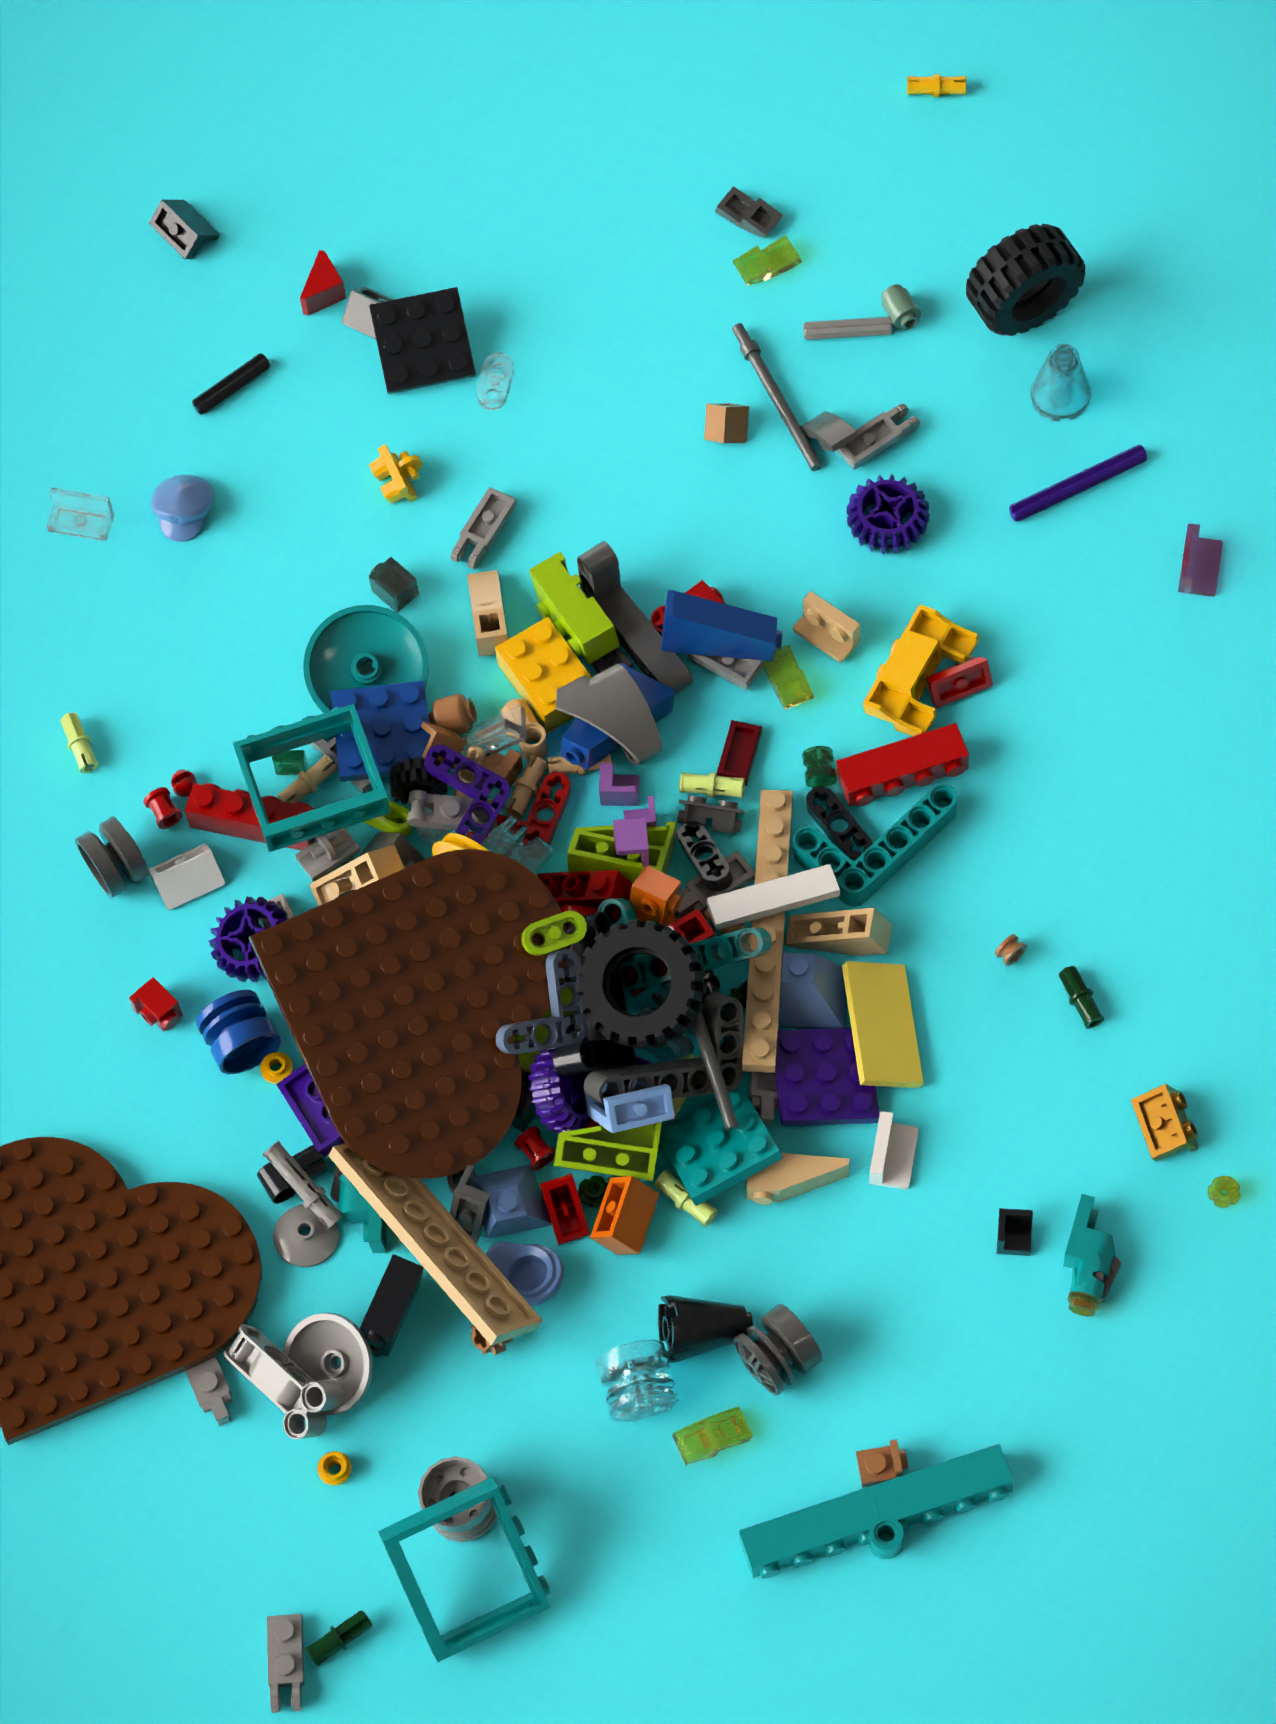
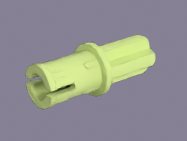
(79, 742)

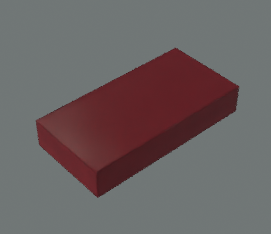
(739, 750)

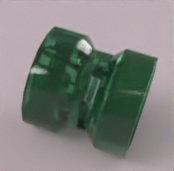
(819, 766)

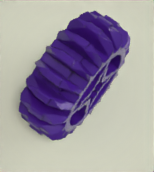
(883, 524)
(234, 934)
(557, 1097)

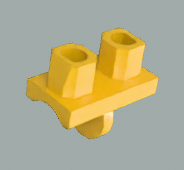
(390, 464)

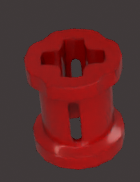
(163, 808)
(535, 1148)

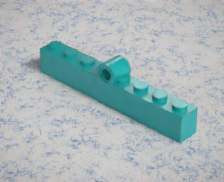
(876, 1511)

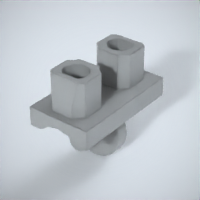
(327, 853)

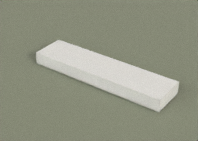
(773, 897)

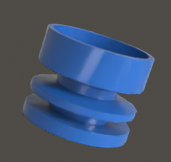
(238, 1031)

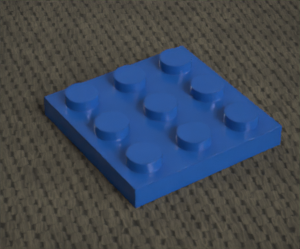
(391, 724)

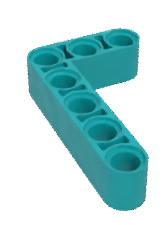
(881, 850)
(707, 949)

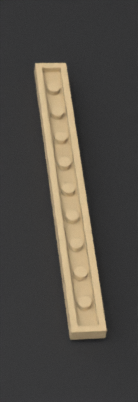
(766, 970)

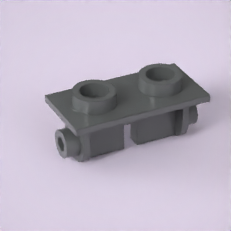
(723, 816)

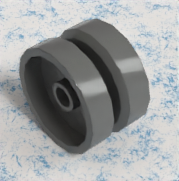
(116, 854)

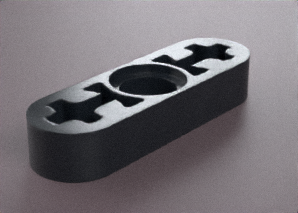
(837, 811)
(704, 867)

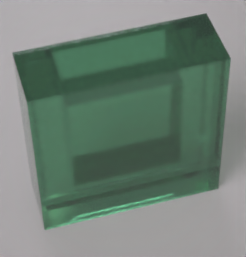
(290, 762)

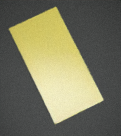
(882, 1024)

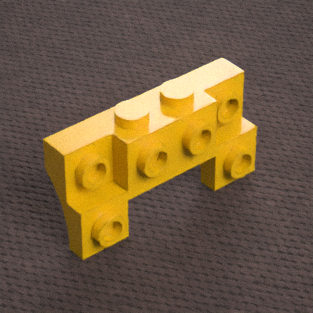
(912, 659)

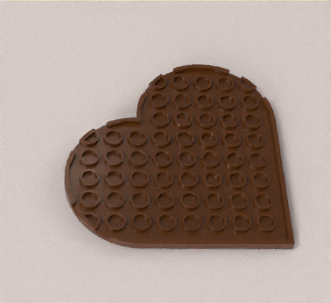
(404, 1002)
(108, 1282)

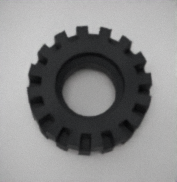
(413, 776)

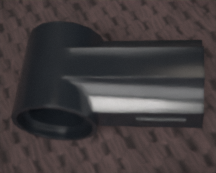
(278, 1187)

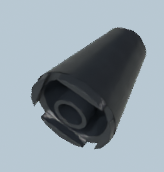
(699, 1325)

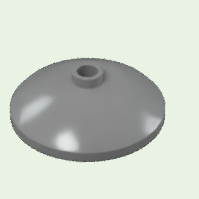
(318, 1344)

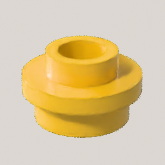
(276, 1076)
(329, 1460)

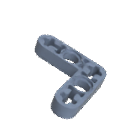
(558, 1022)

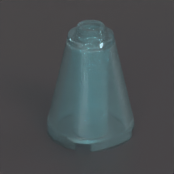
(1061, 385)

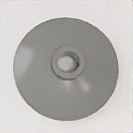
(307, 1249)

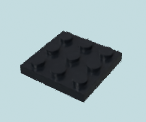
(422, 340)

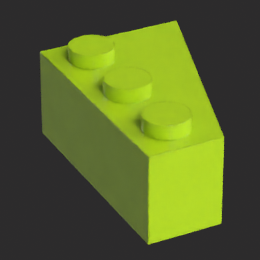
(571, 611)
(594, 851)
(616, 1154)

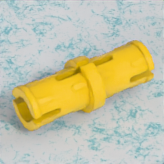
(936, 85)

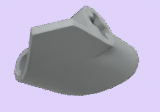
(616, 708)

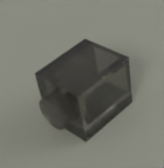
(393, 584)

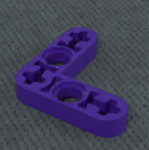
(478, 790)

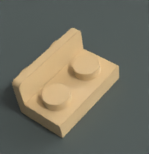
(827, 628)

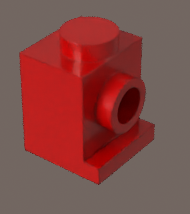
(156, 1005)

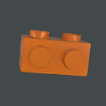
(655, 896)
(624, 1215)

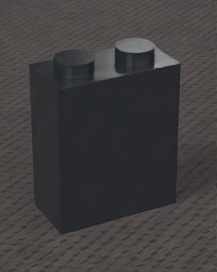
(391, 1304)

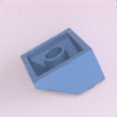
(811, 993)
(513, 1201)

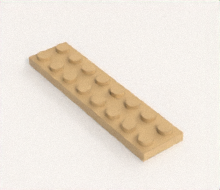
(442, 1248)

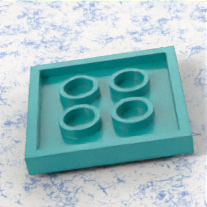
(717, 1159)

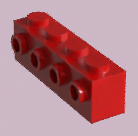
(902, 765)
(233, 813)

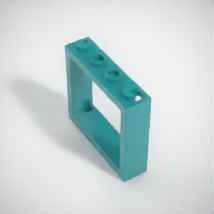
(326, 818)
(493, 1622)

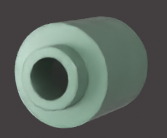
(900, 307)

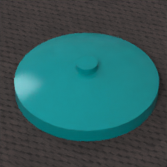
(361, 650)

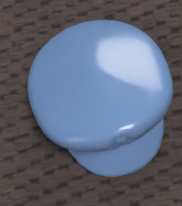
(182, 506)
(530, 1269)

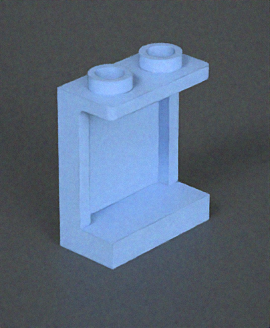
(632, 1108)

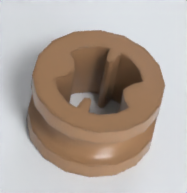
(1010, 950)

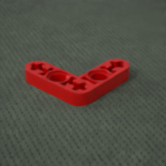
(543, 829)

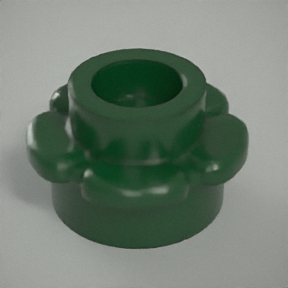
(586, 1186)

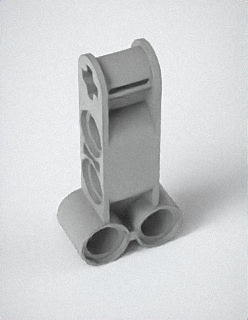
(284, 1383)

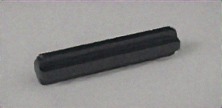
(230, 383)

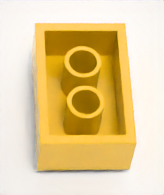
(538, 665)

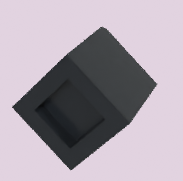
(1014, 1232)

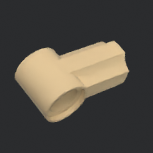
(534, 732)

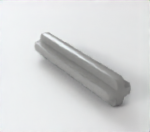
(847, 328)

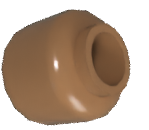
(454, 713)

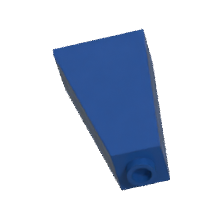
(717, 629)
(587, 745)

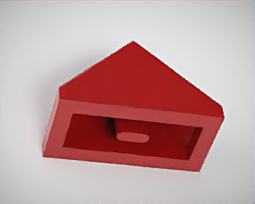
(322, 287)
(564, 1209)

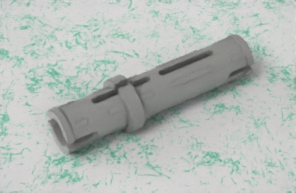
(303, 1185)

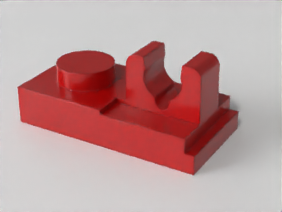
(959, 681)

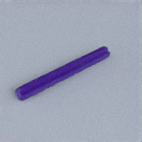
(1078, 483)

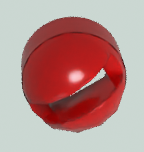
(185, 785)

